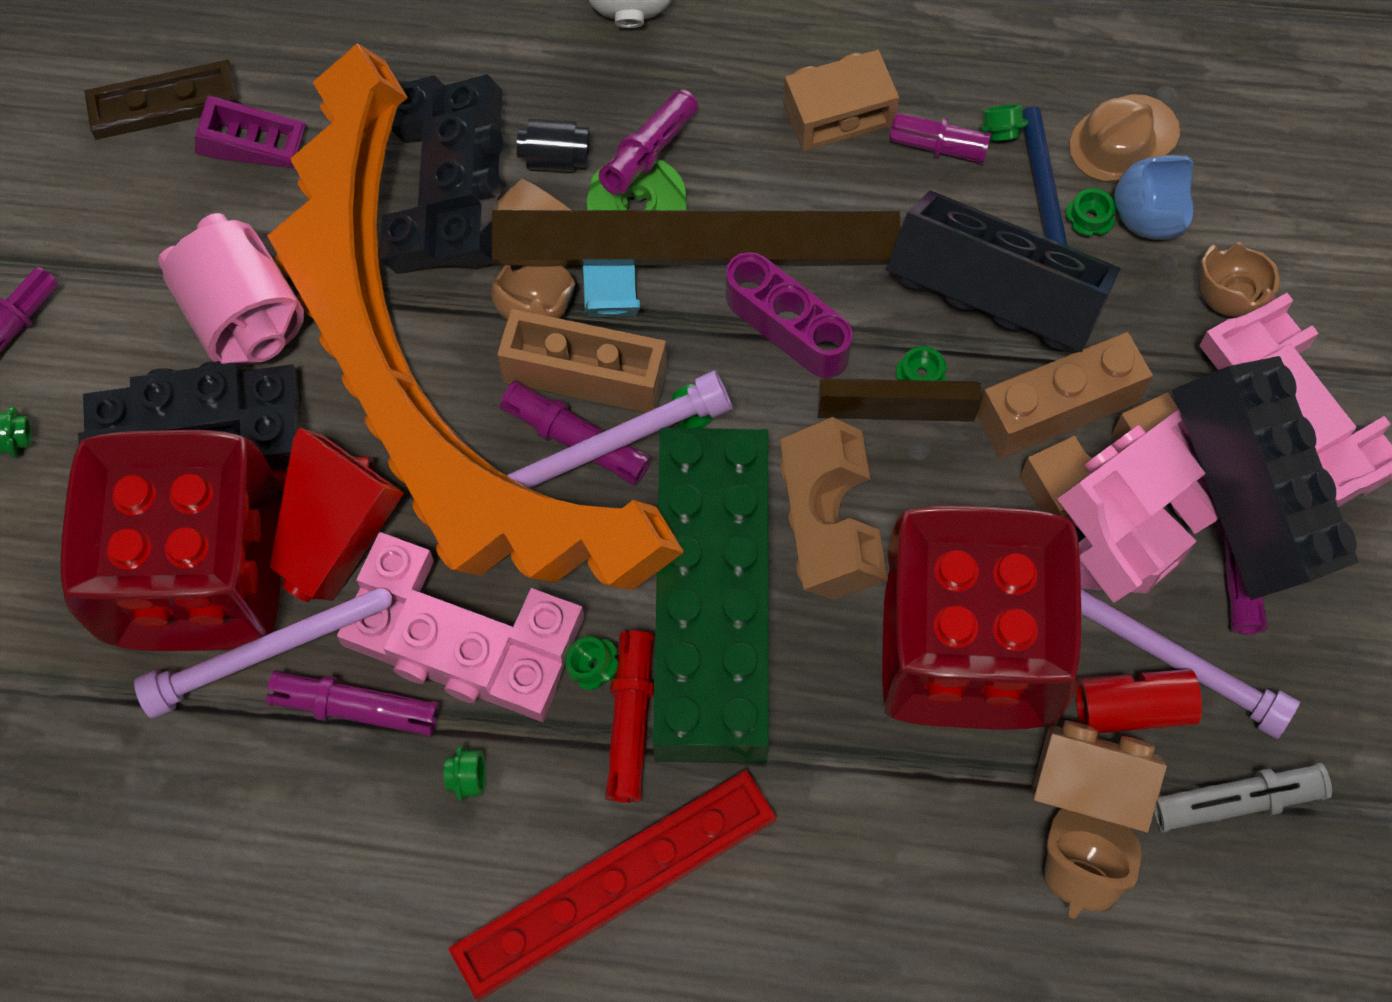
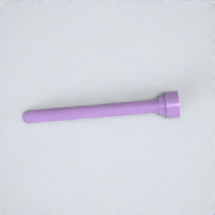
(703, 398)
(162, 690)
(1267, 708)

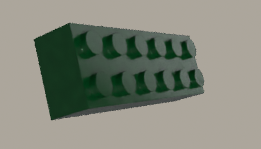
(713, 598)

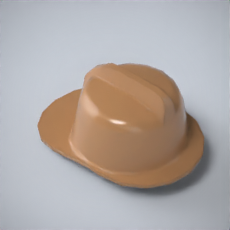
(1121, 135)
(1090, 861)

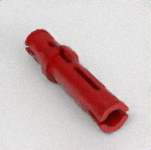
(628, 731)

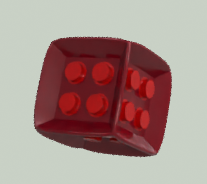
(171, 540)
(981, 618)

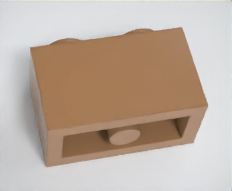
(840, 99)
(1099, 776)

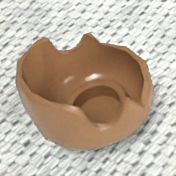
(1237, 280)
(533, 289)

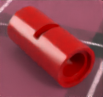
(1151, 702)

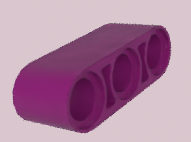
(781, 293)

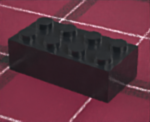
(1002, 271)
(1266, 476)

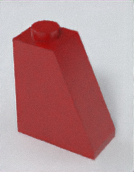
(326, 517)

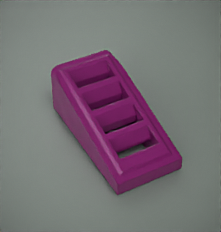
(237, 116)

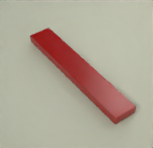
(611, 885)

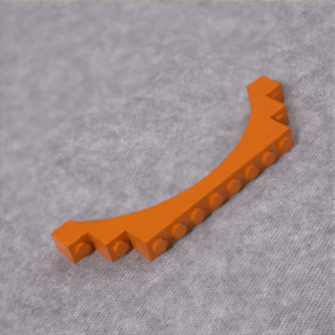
(334, 264)

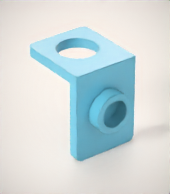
(610, 291)

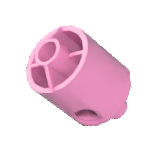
(231, 292)

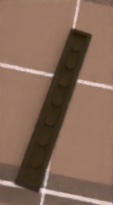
(692, 236)

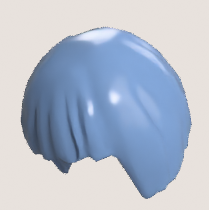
(1156, 197)

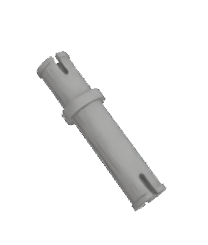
(1305, 784)

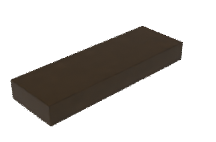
(158, 99)
(898, 399)

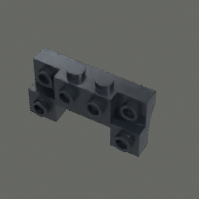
(457, 175)
(211, 397)

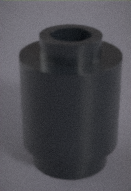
(553, 145)

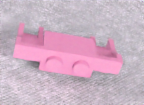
(1355, 461)
(1129, 487)
(459, 647)

